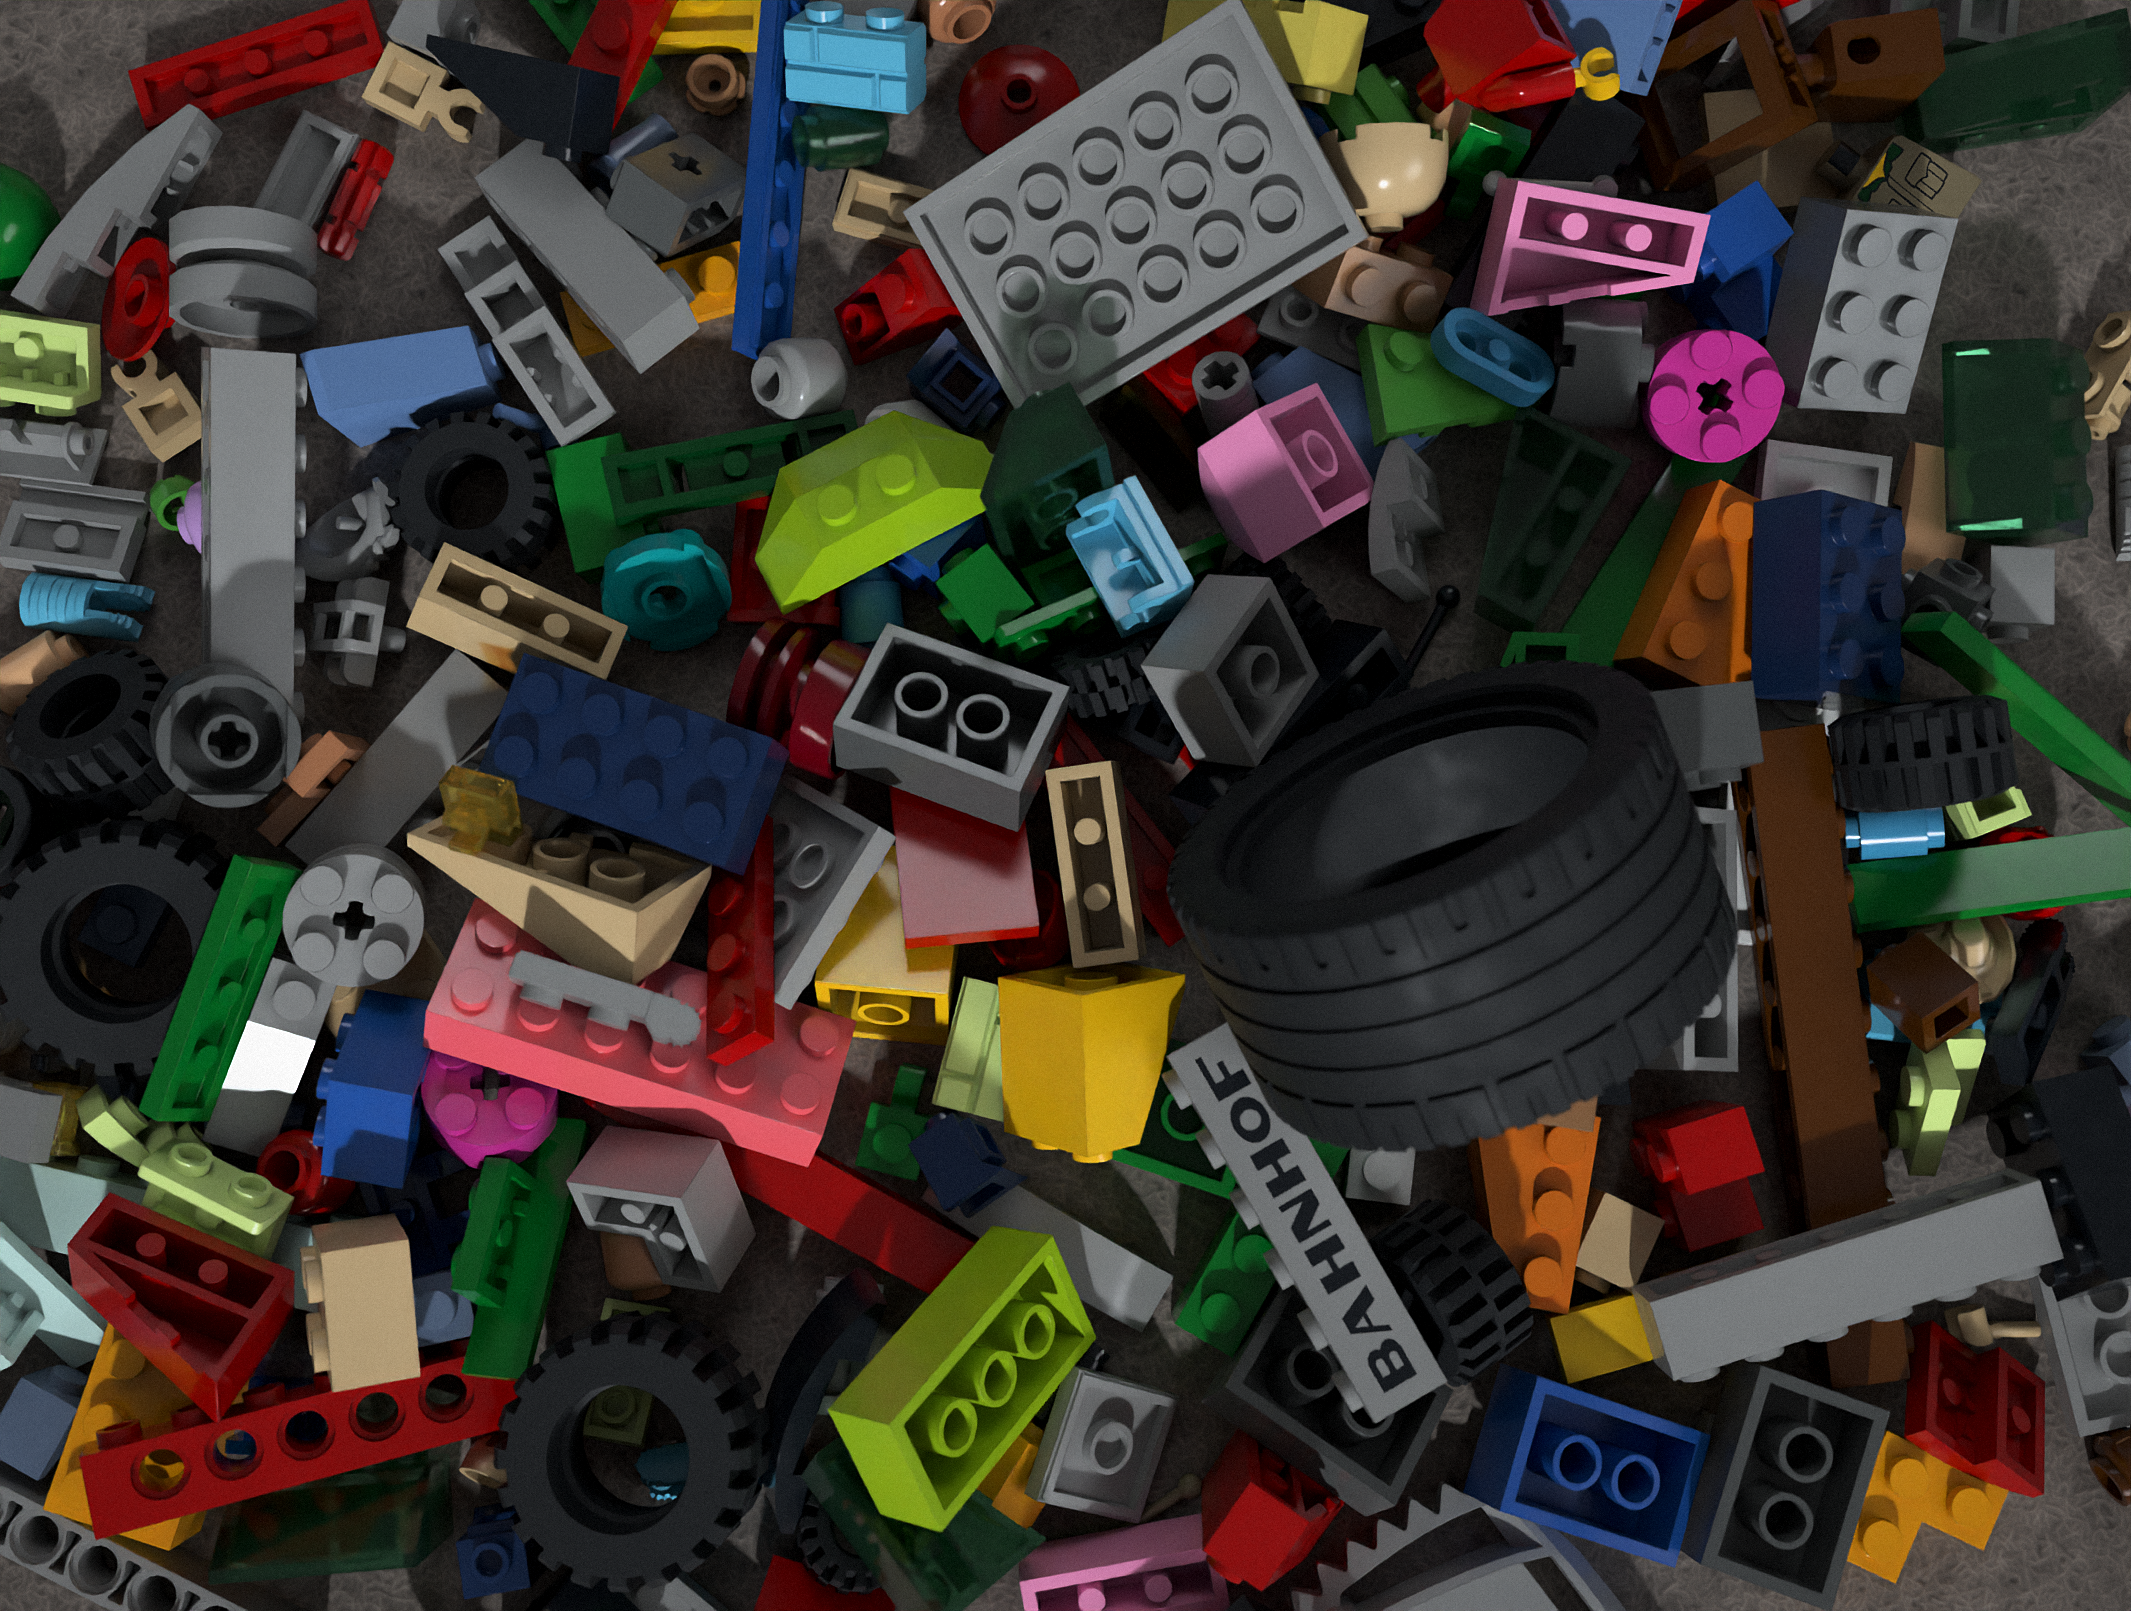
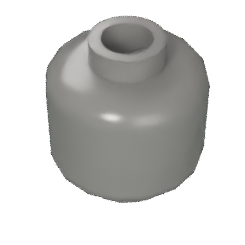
(799, 378)

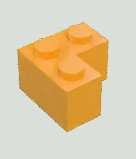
(1914, 1489)

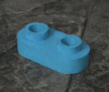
(1492, 357)

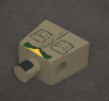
(1898, 174)

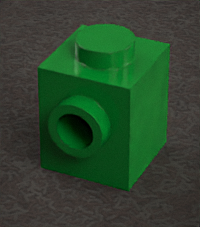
(980, 595)

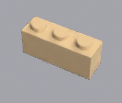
(504, 616)
(1096, 864)

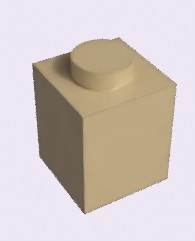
(1614, 1242)

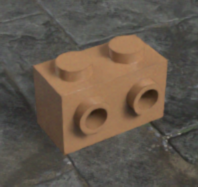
(1381, 285)

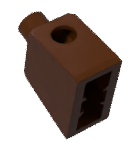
(1873, 65)

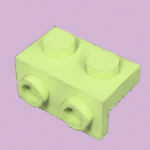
(49, 363)
(1933, 1098)
(215, 1197)

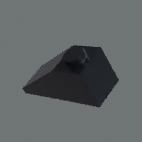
(536, 97)

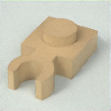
(416, 92)
(162, 407)

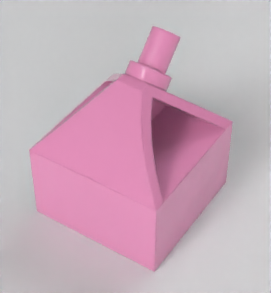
(1283, 474)

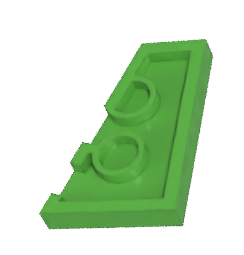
(1414, 392)

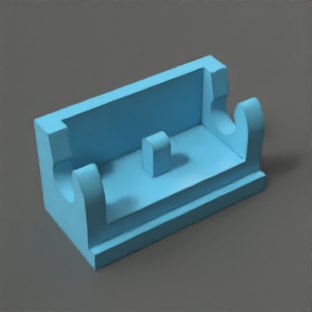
(1130, 557)

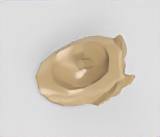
(1979, 946)

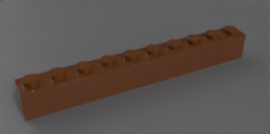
(1815, 1019)

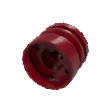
(795, 691)

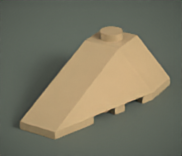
(583, 902)

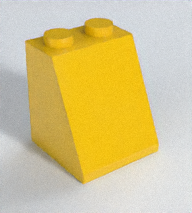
(878, 981)
(1084, 1053)

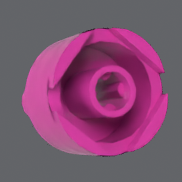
(1747, 393)
(480, 1127)

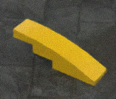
(1601, 1335)

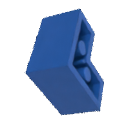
(1737, 267)
(374, 1091)

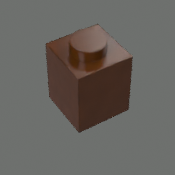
(1923, 991)

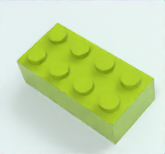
(963, 1376)

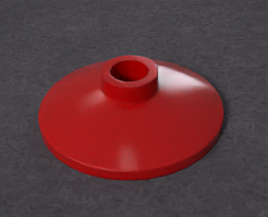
(984, 103)
(137, 300)

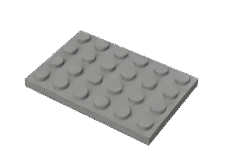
(1138, 215)

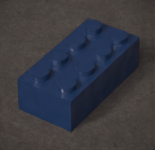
(635, 763)

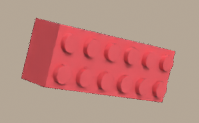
(763, 1102)

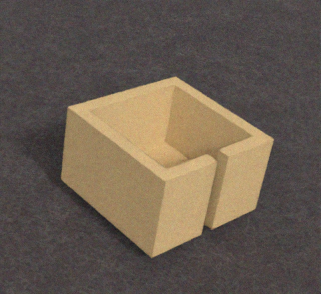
(364, 1302)

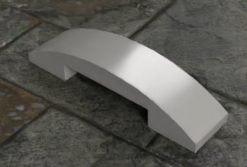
(1101, 1269)

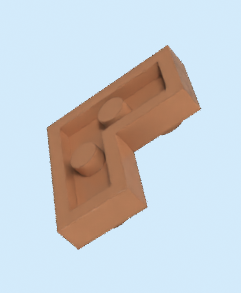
(318, 771)

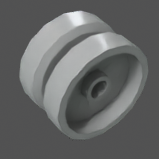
(242, 272)

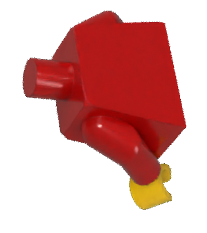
(1507, 57)

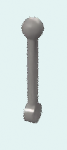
(1601, 185)

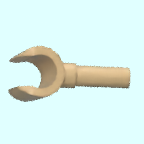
(1970, 1325)

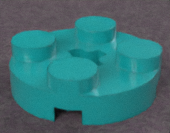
(663, 560)

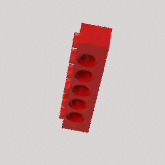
(128, 1497)

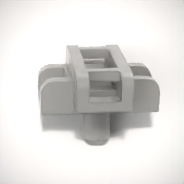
(354, 632)

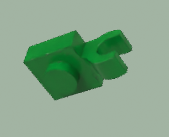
(1481, 147)
(894, 1126)

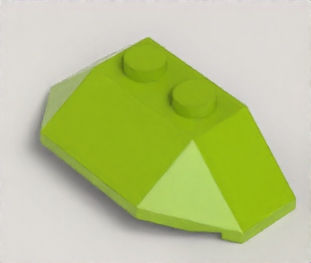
(866, 504)

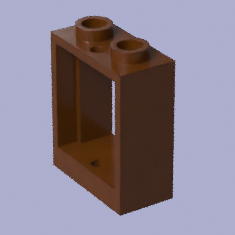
(1774, 75)

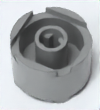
(323, 937)

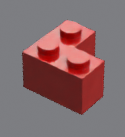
(1700, 1172)

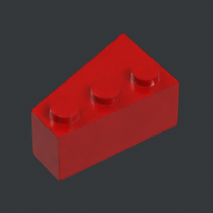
(182, 1297)
(1260, 1513)

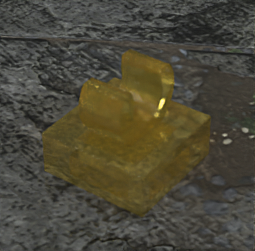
(479, 809)

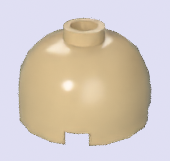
(1389, 170)

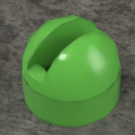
(161, 495)

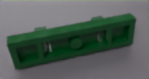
(716, 467)

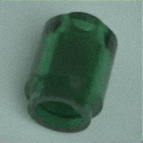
(839, 137)

